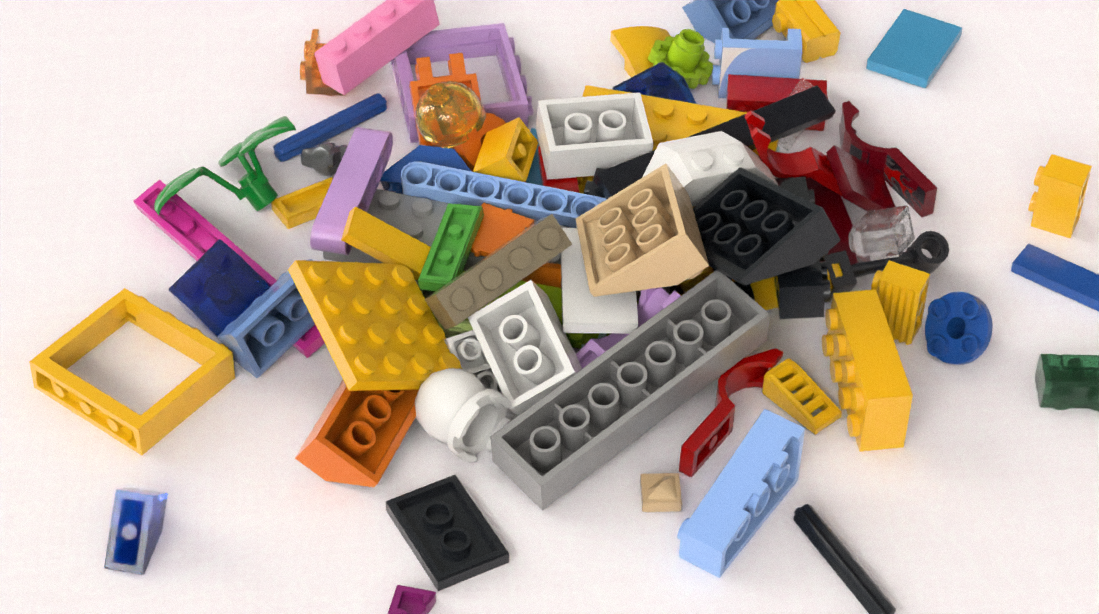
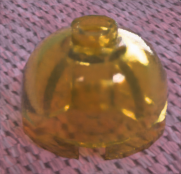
(449, 113)

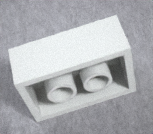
(591, 133)
(525, 345)

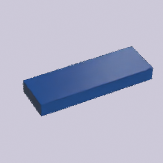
(1058, 275)

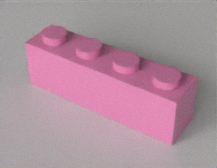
(374, 42)

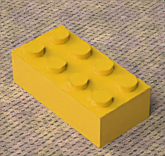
(867, 370)

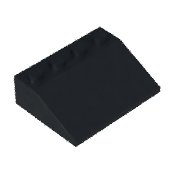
(761, 229)

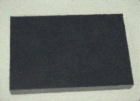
(447, 532)

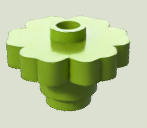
(685, 56)

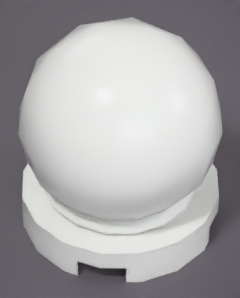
(460, 411)

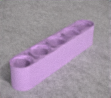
(351, 187)

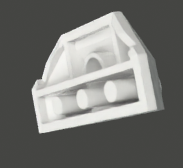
(706, 162)

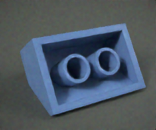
(743, 17)
(268, 326)

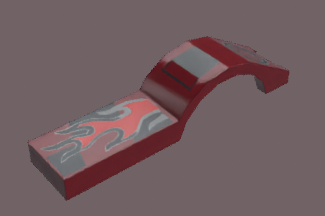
(893, 164)

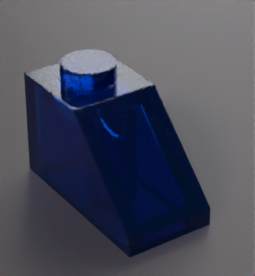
(134, 529)

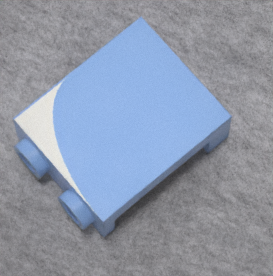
(756, 58)

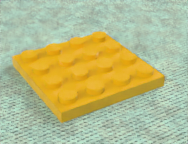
(373, 323)

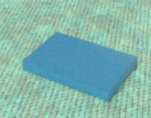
(914, 48)

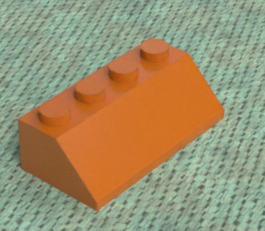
(358, 435)

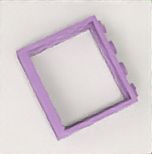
(473, 43)

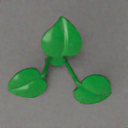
(253, 184)

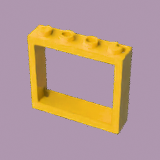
(120, 422)

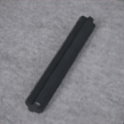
(842, 561)

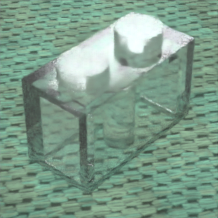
(882, 234)

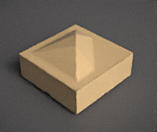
(660, 492)

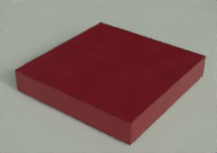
(859, 181)

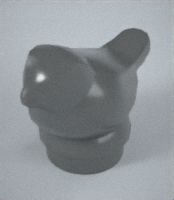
(323, 158)

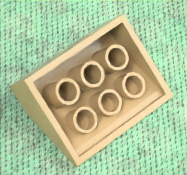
(642, 237)

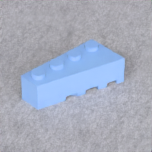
(743, 494)

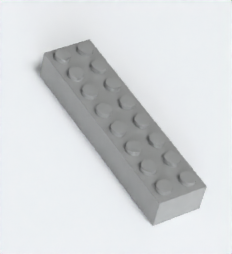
(629, 389)

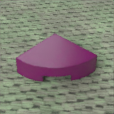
(412, 601)

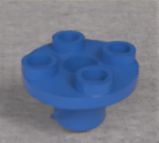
(958, 328)

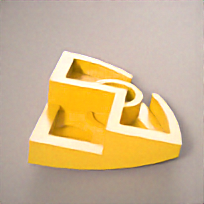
(635, 46)

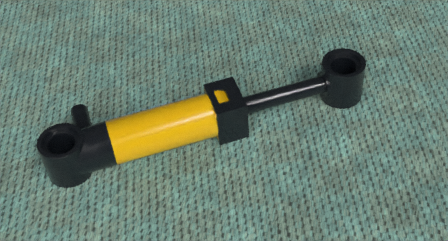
(844, 274)

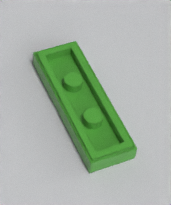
(451, 246)

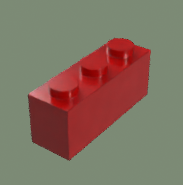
(755, 92)

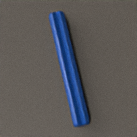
(330, 127)

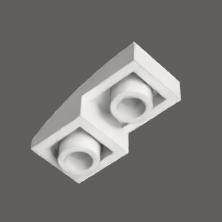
(472, 358)

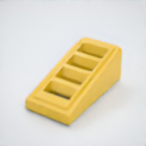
(788, 377)

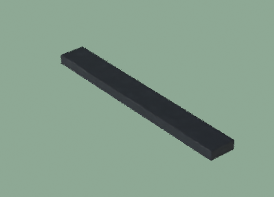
(780, 118)

